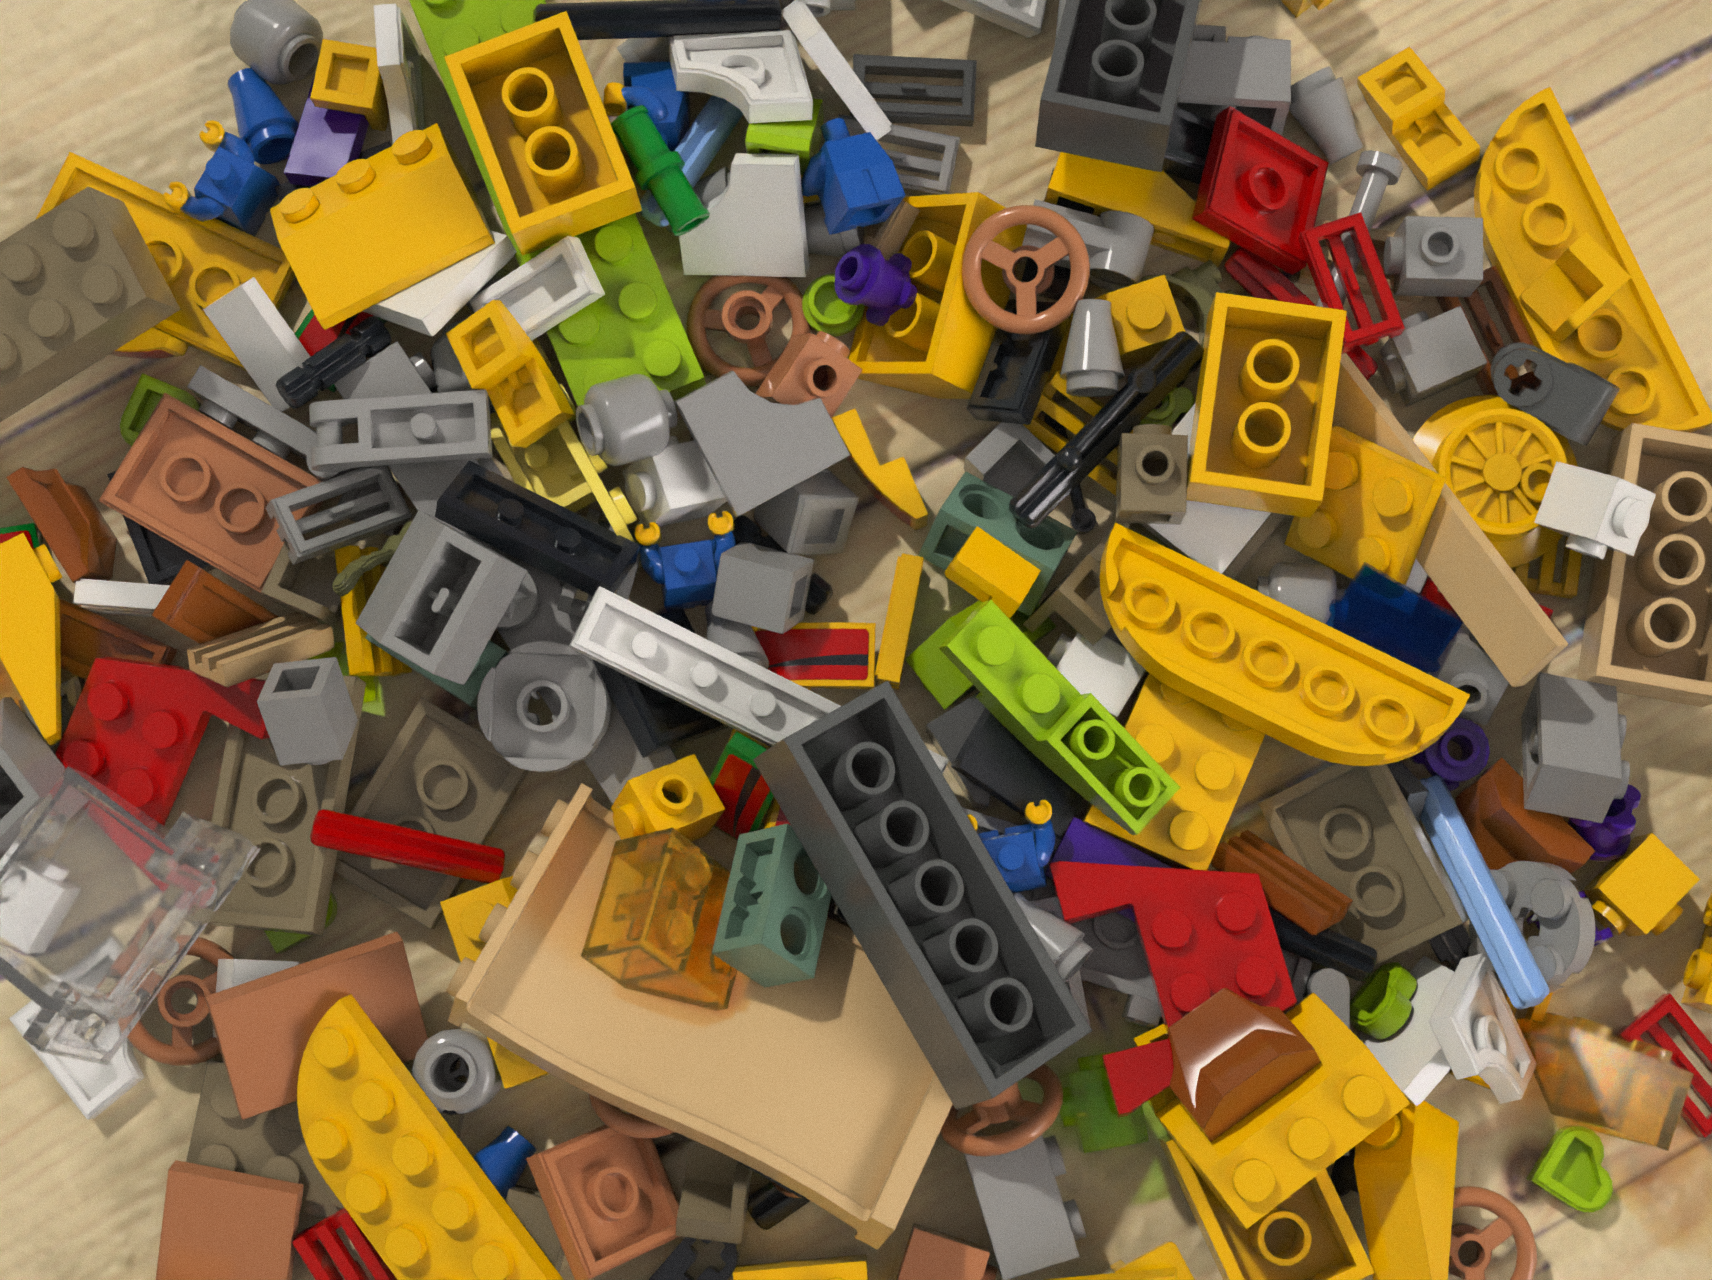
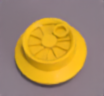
(1497, 469)

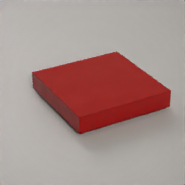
(1259, 189)

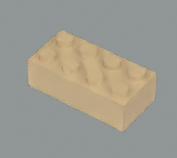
(1654, 609)

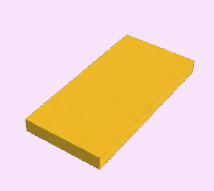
(194, 256)

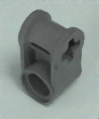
(1561, 396)

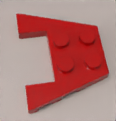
(143, 726)
(1197, 938)

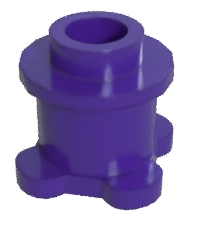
(874, 282)
(1474, 753)
(1613, 835)

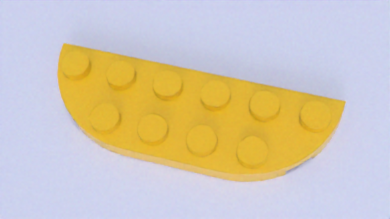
(1533, 206)
(1268, 659)
(402, 1163)

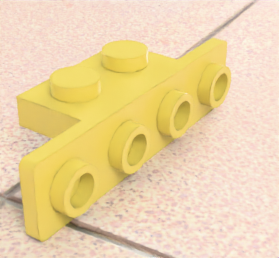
(562, 469)

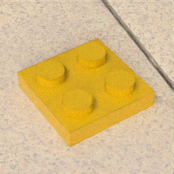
(1370, 509)

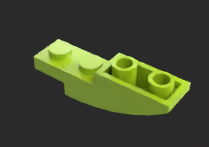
(1056, 722)

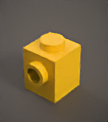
(668, 798)
(1641, 889)

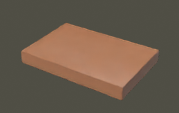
(206, 491)
(270, 1019)

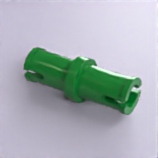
(659, 170)

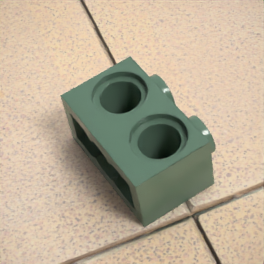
(985, 506)
(772, 909)

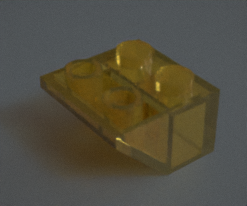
(661, 920)
(1605, 1080)

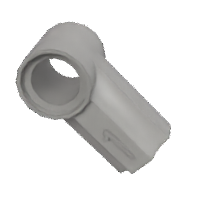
(1114, 242)

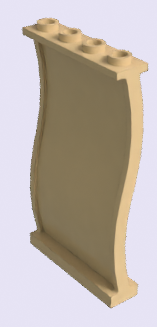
(789, 1079)

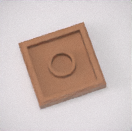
(605, 1199)
(227, 1225)

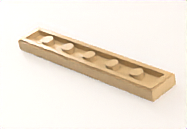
(1457, 551)

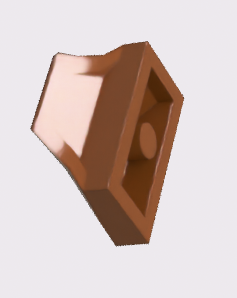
(68, 523)
(1508, 832)
(1234, 1059)

